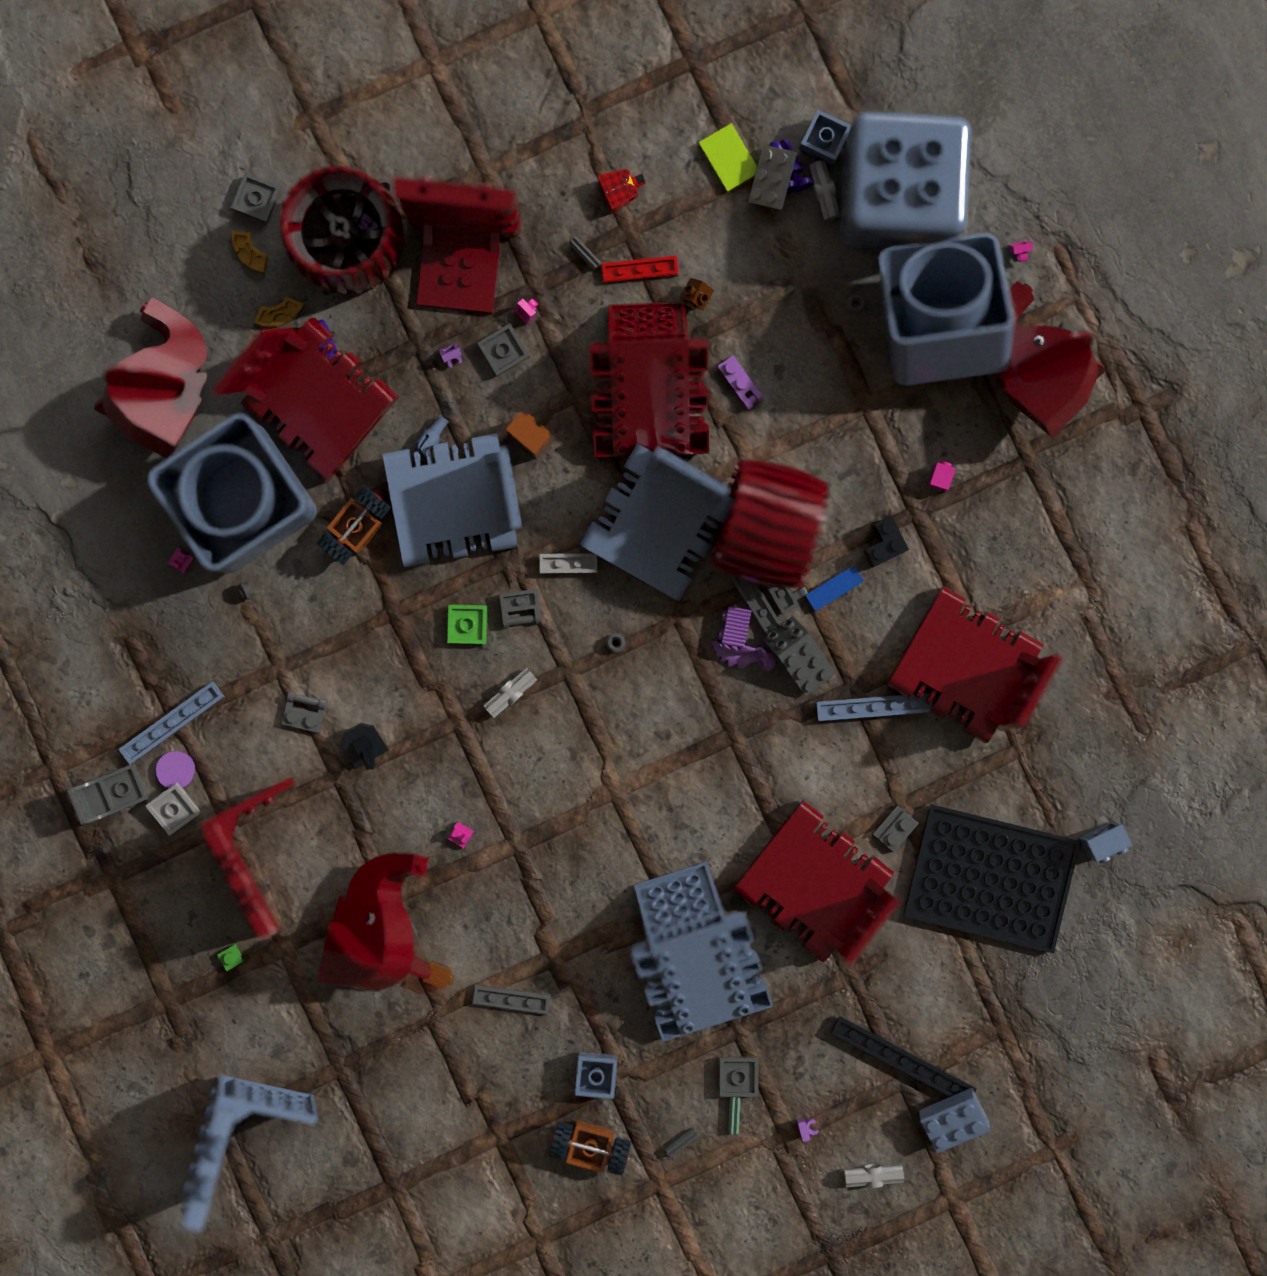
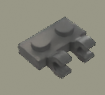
(785, 598)

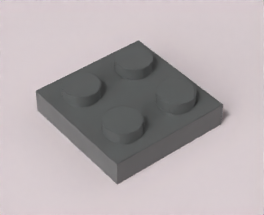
(256, 197)
(503, 349)
(738, 1076)

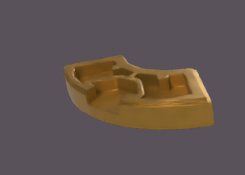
(248, 253)
(280, 314)

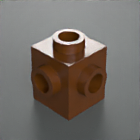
(696, 294)

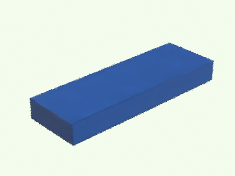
(834, 588)

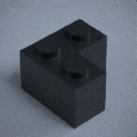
(890, 543)

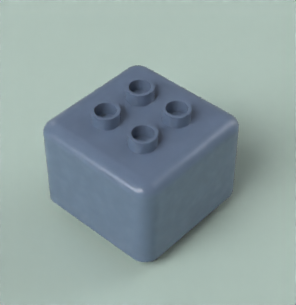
(904, 179)
(946, 309)
(232, 494)

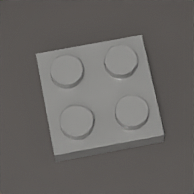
(173, 808)

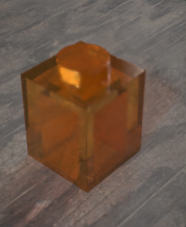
(440, 976)

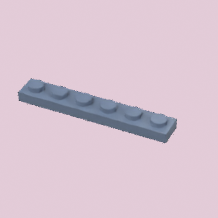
(871, 707)
(171, 723)

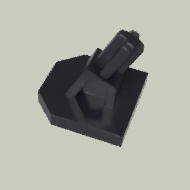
(362, 745)

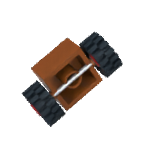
(354, 525)
(590, 1147)

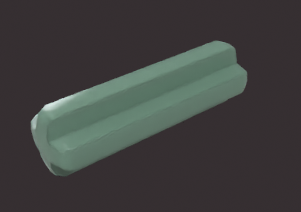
(734, 1115)

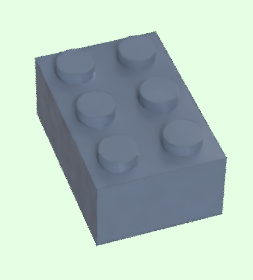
(954, 1120)

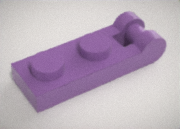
(740, 382)

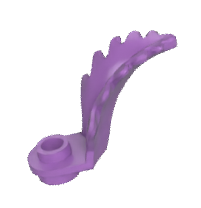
(744, 656)

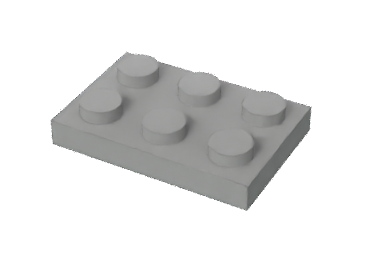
(772, 177)

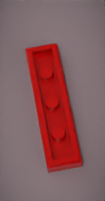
(639, 269)

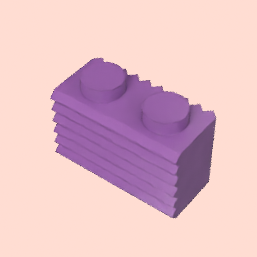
(735, 626)

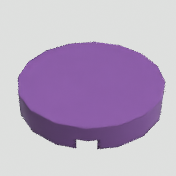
(175, 768)

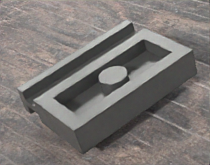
(895, 828)

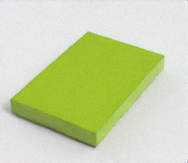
(729, 157)

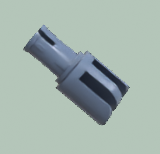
(430, 436)

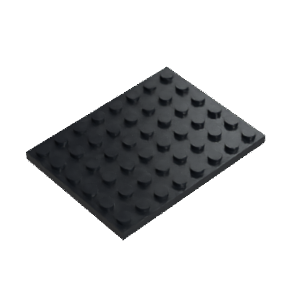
(991, 878)

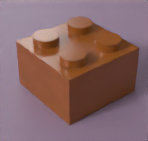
(528, 434)

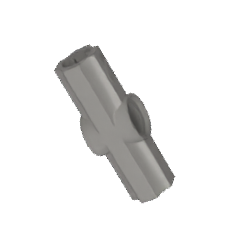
(824, 190)
(510, 692)
(873, 1175)

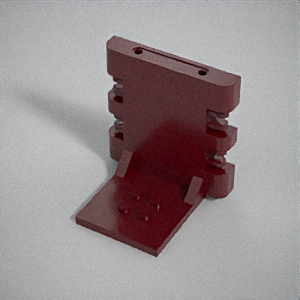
(459, 239)
(650, 382)
(312, 395)
(973, 668)
(219, 838)
(819, 886)

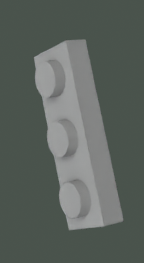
(568, 563)

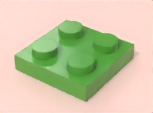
(467, 624)

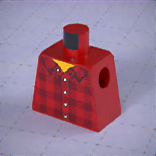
(620, 188)

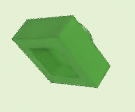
(231, 957)

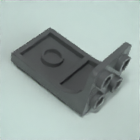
(799, 655)
(107, 794)

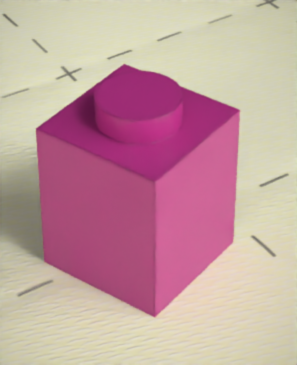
(941, 476)

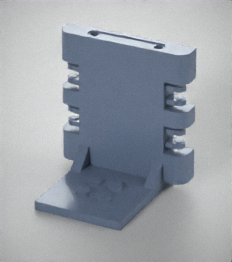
(453, 499)
(659, 520)
(695, 955)
(231, 1101)

